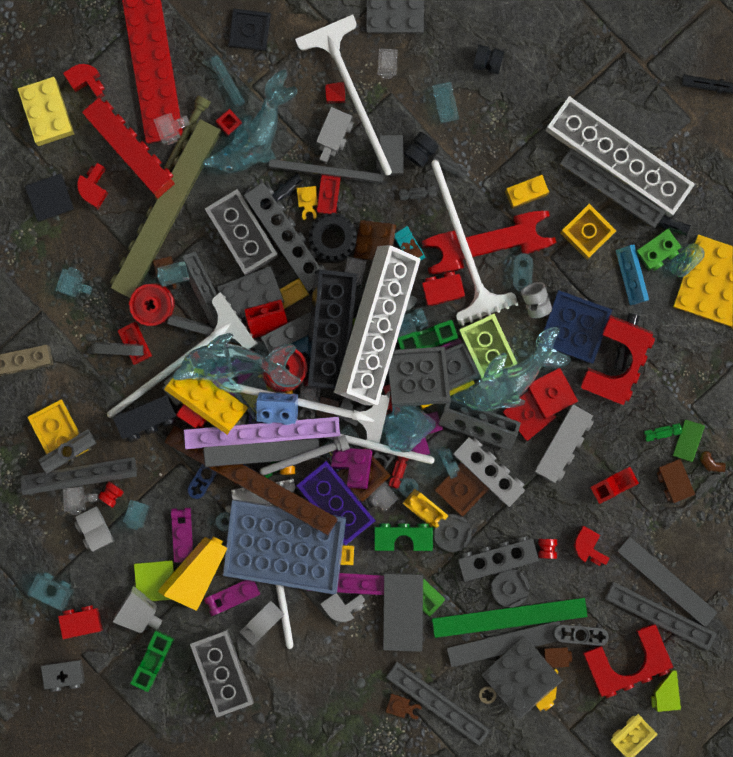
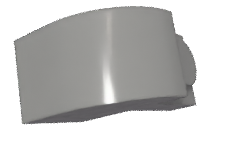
(338, 610)
(261, 622)

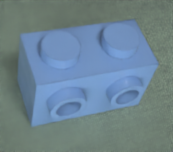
(277, 408)

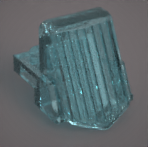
(407, 427)

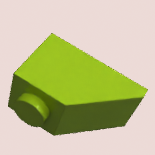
(666, 694)

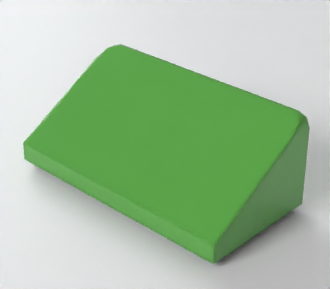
(688, 440)
(431, 599)

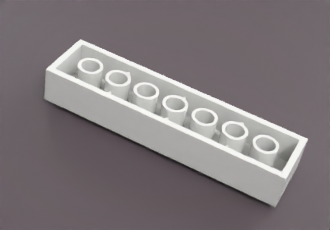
(619, 156)
(377, 325)

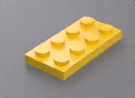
(209, 402)

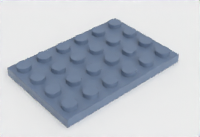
(281, 549)

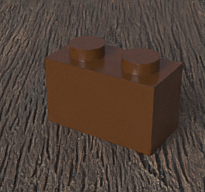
(675, 481)

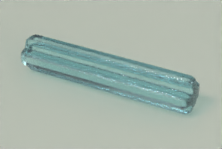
(227, 81)

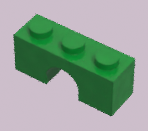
(428, 338)
(386, 536)
(152, 661)

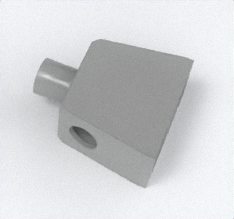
(137, 612)

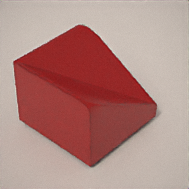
(335, 93)
(228, 122)

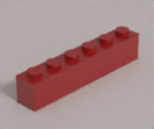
(128, 147)

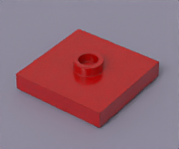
(552, 393)
(529, 416)

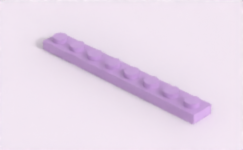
(262, 433)

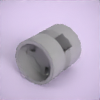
(536, 300)

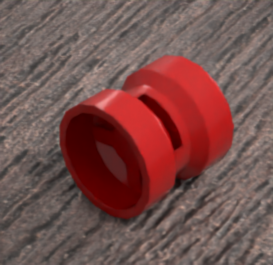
(110, 494)
(547, 548)

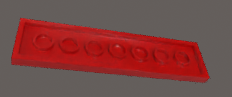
(151, 63)

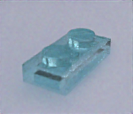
(445, 102)

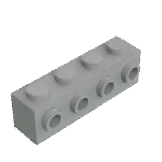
(563, 444)

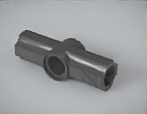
(56, 458)

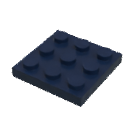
(579, 324)

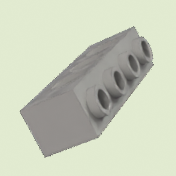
(507, 496)

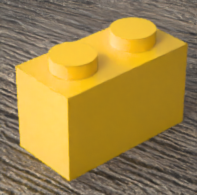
(527, 191)

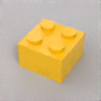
(588, 231)

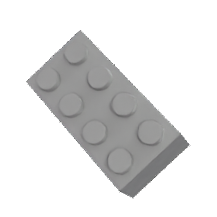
(241, 232)
(222, 673)

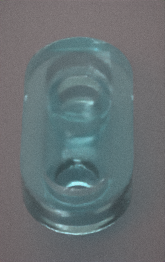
(686, 260)
(524, 273)
(451, 467)

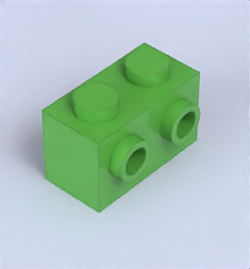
(658, 249)

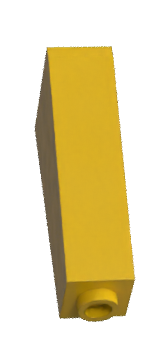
(195, 573)

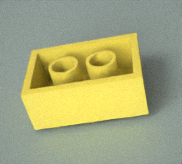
(46, 111)

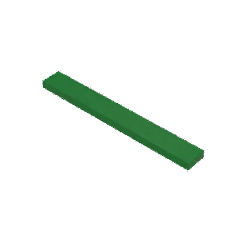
(509, 617)

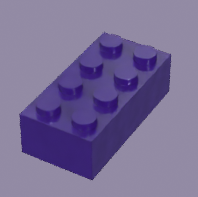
(332, 495)

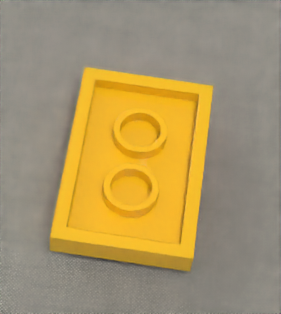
(54, 427)

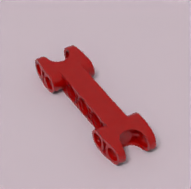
(521, 235)

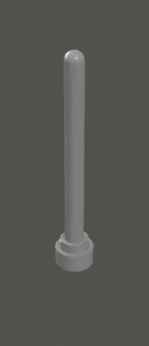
(339, 444)

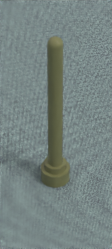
(200, 105)

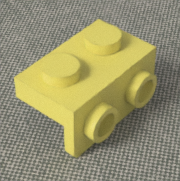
(633, 736)

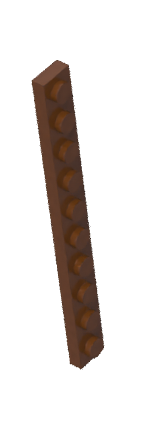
(261, 487)

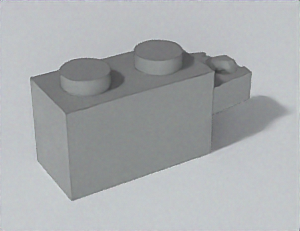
(333, 133)

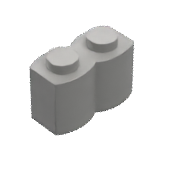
(94, 529)

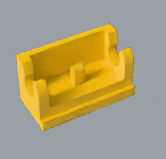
(424, 508)

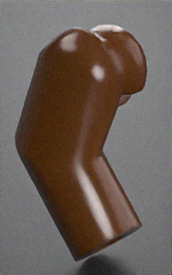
(709, 463)

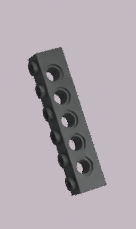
(254, 198)

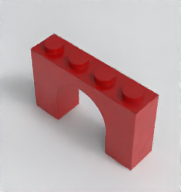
(618, 387)
(655, 662)

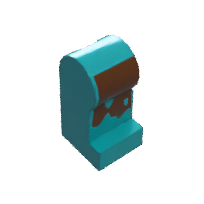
(408, 243)

